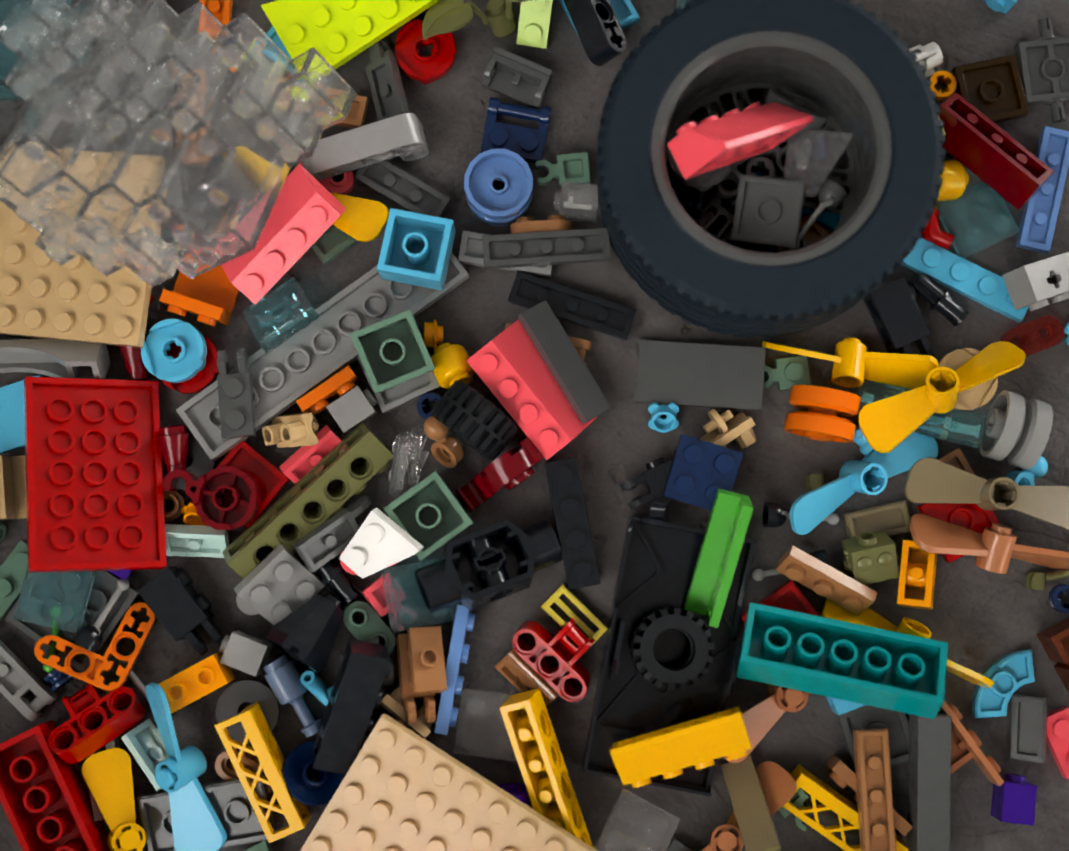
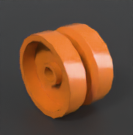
(823, 413)

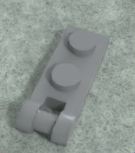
(18, 680)

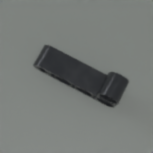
(597, 29)

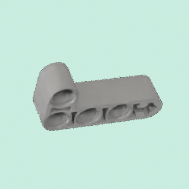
(368, 145)

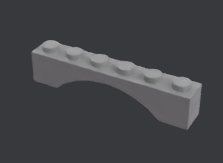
(55, 358)

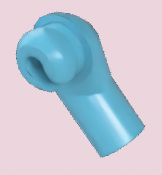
(316, 686)

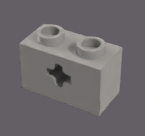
(1038, 282)

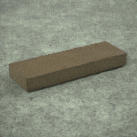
(750, 806)

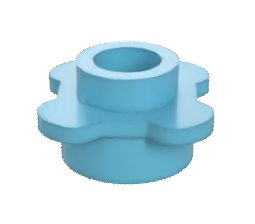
(663, 424)

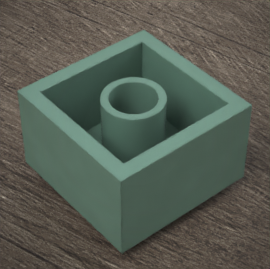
(392, 351)
(430, 514)

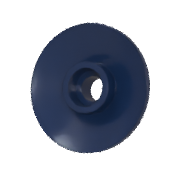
(300, 787)

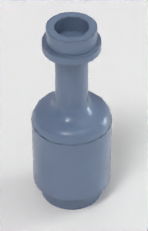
(286, 685)

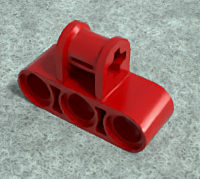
(567, 646)
(86, 710)

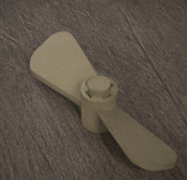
(942, 483)

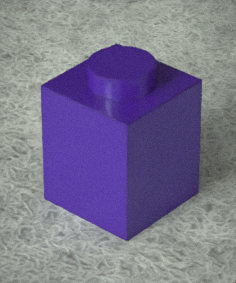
(1014, 800)

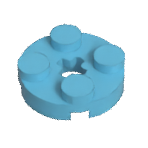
(159, 340)

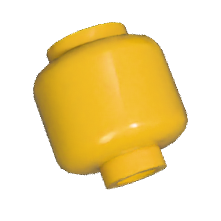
(953, 181)
(451, 365)

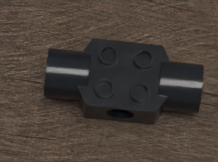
(488, 565)

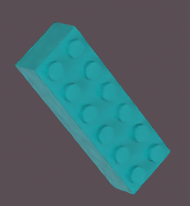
(843, 660)

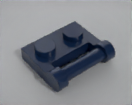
(524, 141)

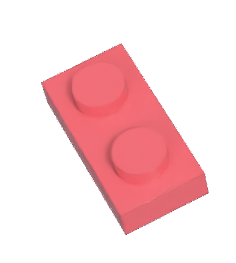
(308, 456)
(1059, 738)

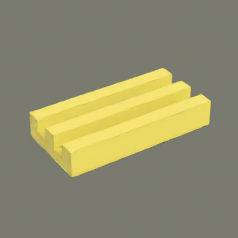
(555, 598)

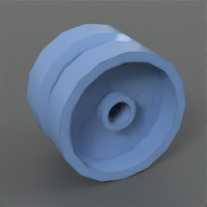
(508, 172)

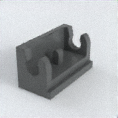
(517, 78)

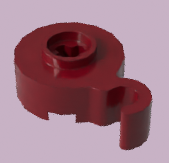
(505, 471)
(207, 494)

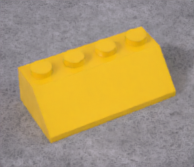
(681, 746)

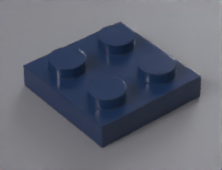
(700, 470)

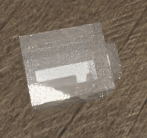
(577, 202)

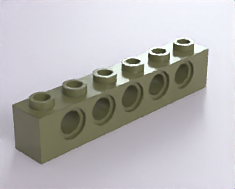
(312, 487)

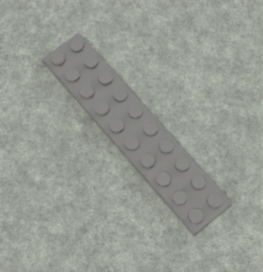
(312, 352)

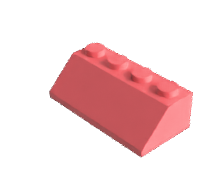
(734, 137)
(295, 223)
(527, 389)

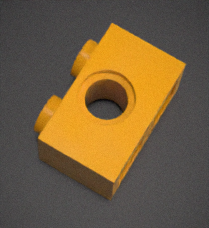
(916, 577)
(196, 682)

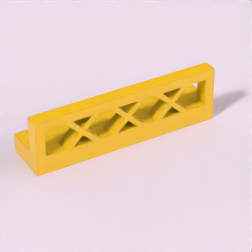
(271, 762)
(832, 801)

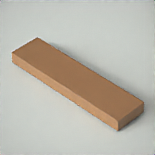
(874, 789)

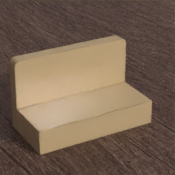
(13, 487)

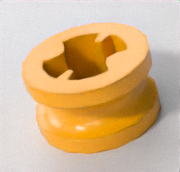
(948, 79)

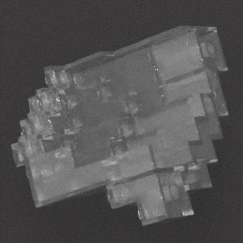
(155, 131)

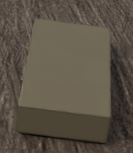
(890, 517)

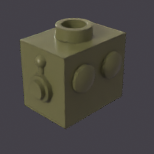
(870, 557)

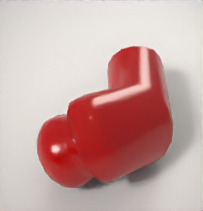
(935, 235)

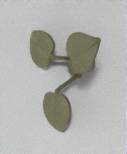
(454, 14)

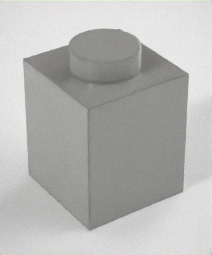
(353, 408)
(245, 652)

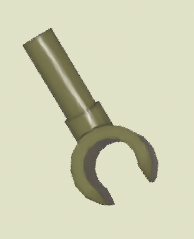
(814, 481)
(1037, 580)

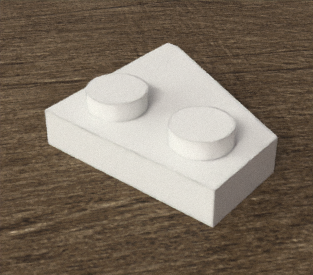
(378, 545)

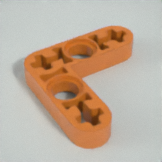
(100, 663)

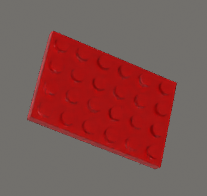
(93, 475)

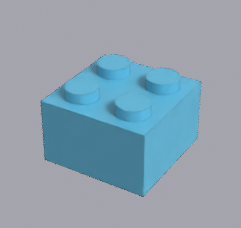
(416, 249)

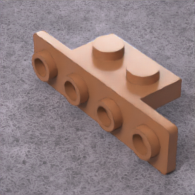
(966, 746)

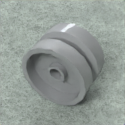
(1016, 429)

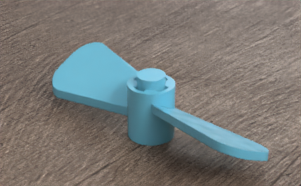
(862, 476)
(192, 815)

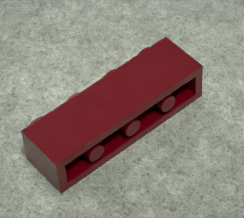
(991, 152)

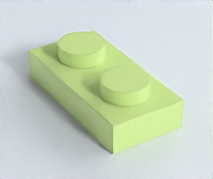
(534, 23)

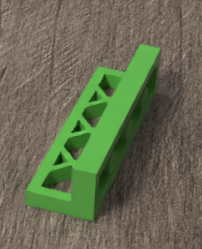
(719, 555)

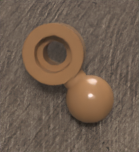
(445, 449)

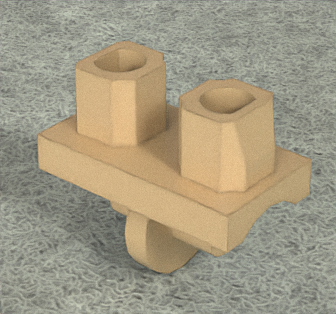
(727, 427)
(292, 430)
(395, 706)

